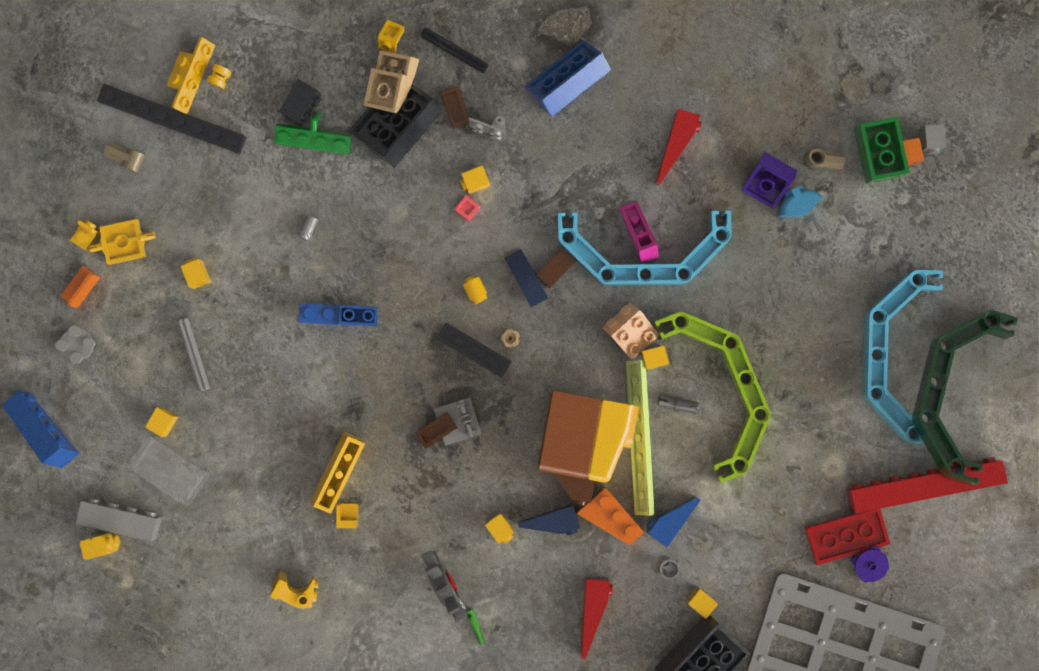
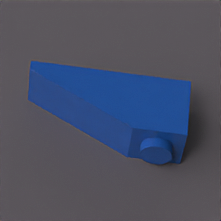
(670, 522)

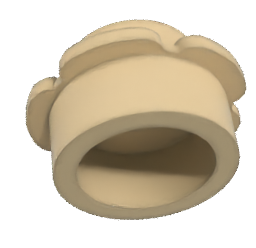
(505, 338)

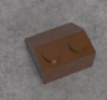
(578, 489)

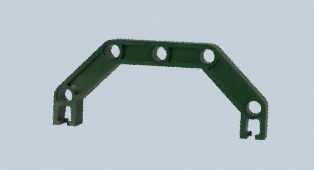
(931, 397)

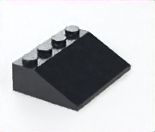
(394, 134)
(705, 648)

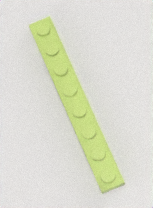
(641, 441)

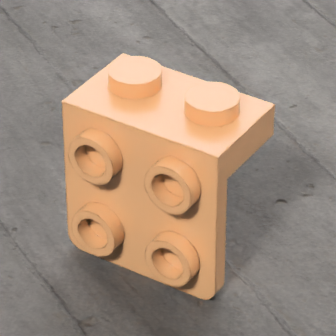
(631, 330)

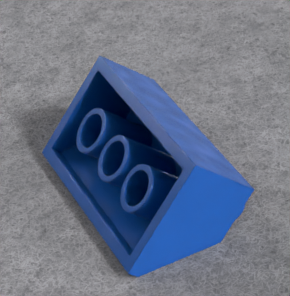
(568, 77)

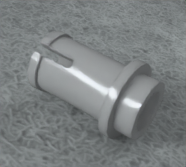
(308, 227)

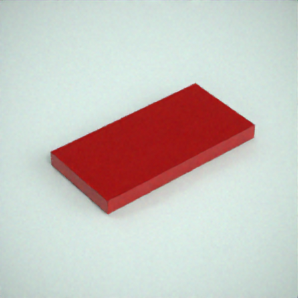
(846, 535)

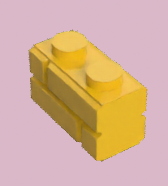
(99, 545)

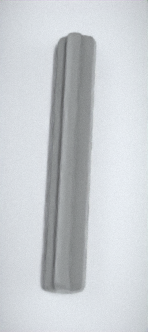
(193, 354)

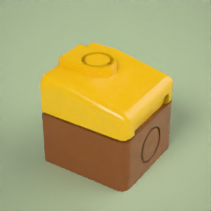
(585, 436)

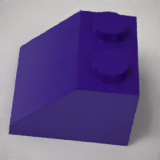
(769, 180)

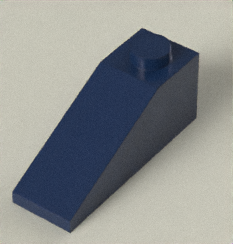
(556, 521)

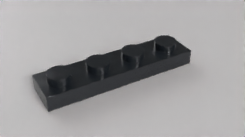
(474, 350)

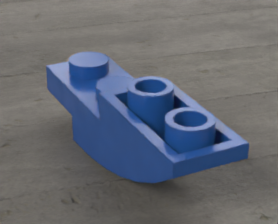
(338, 315)

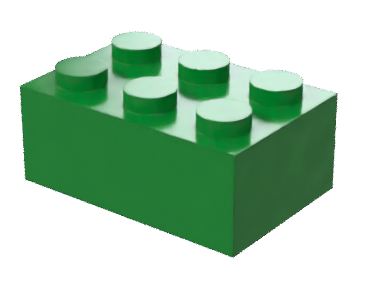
(881, 150)

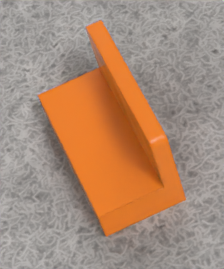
(80, 287)

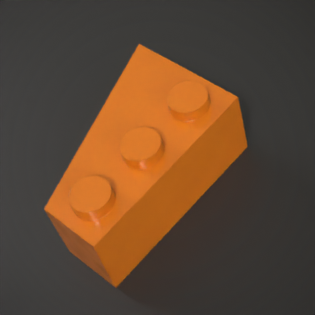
(610, 516)

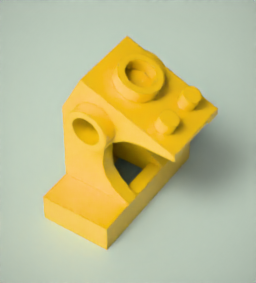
(282, 590)

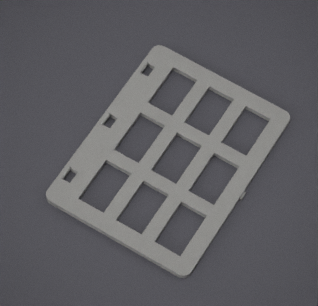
(841, 605)

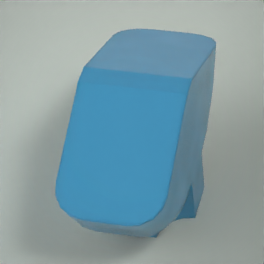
(798, 203)

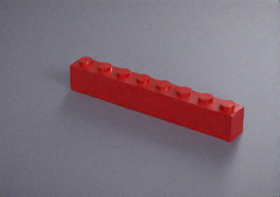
(921, 486)

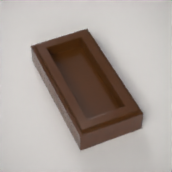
(455, 107)
(556, 268)
(436, 430)

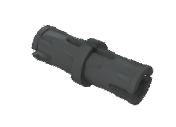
(677, 404)

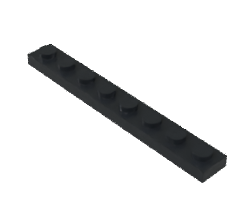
(171, 119)

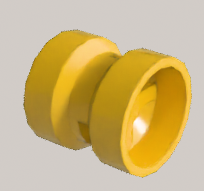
(218, 76)

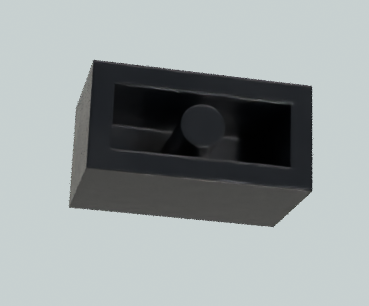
(300, 103)

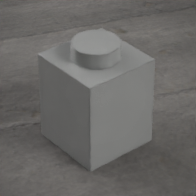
(932, 138)

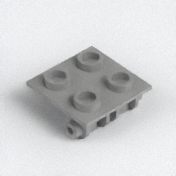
(496, 130)
(464, 418)

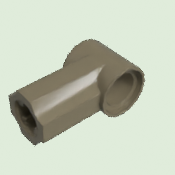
(127, 157)
(826, 159)

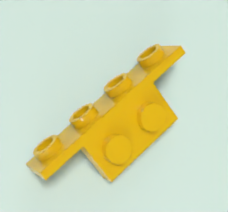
(188, 74)

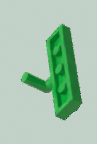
(312, 137)

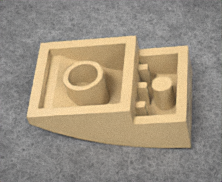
(390, 81)

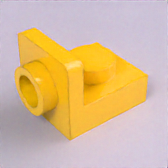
(390, 36)
(85, 234)

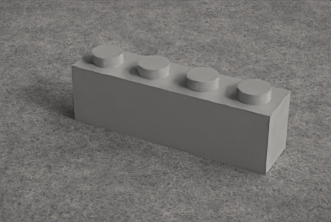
(119, 520)

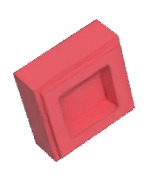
(467, 208)

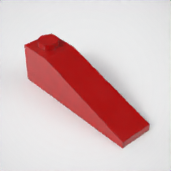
(682, 131)
(595, 601)

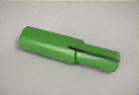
(475, 625)

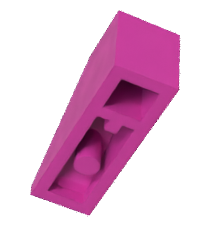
(639, 232)

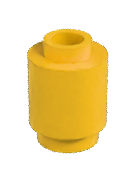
(475, 289)

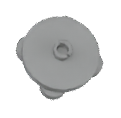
(76, 344)

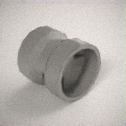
(668, 568)

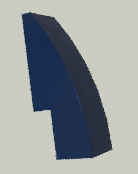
(526, 278)

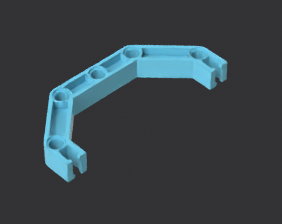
(659, 273)
(877, 339)

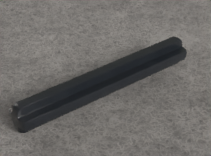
(454, 50)

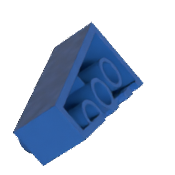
(39, 430)

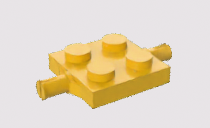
(122, 242)

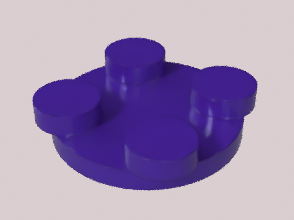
(870, 564)

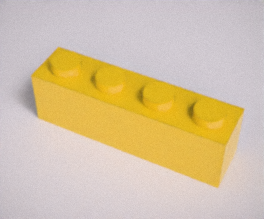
(337, 472)

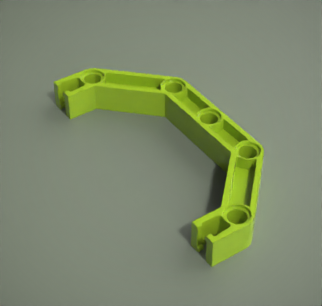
(750, 393)

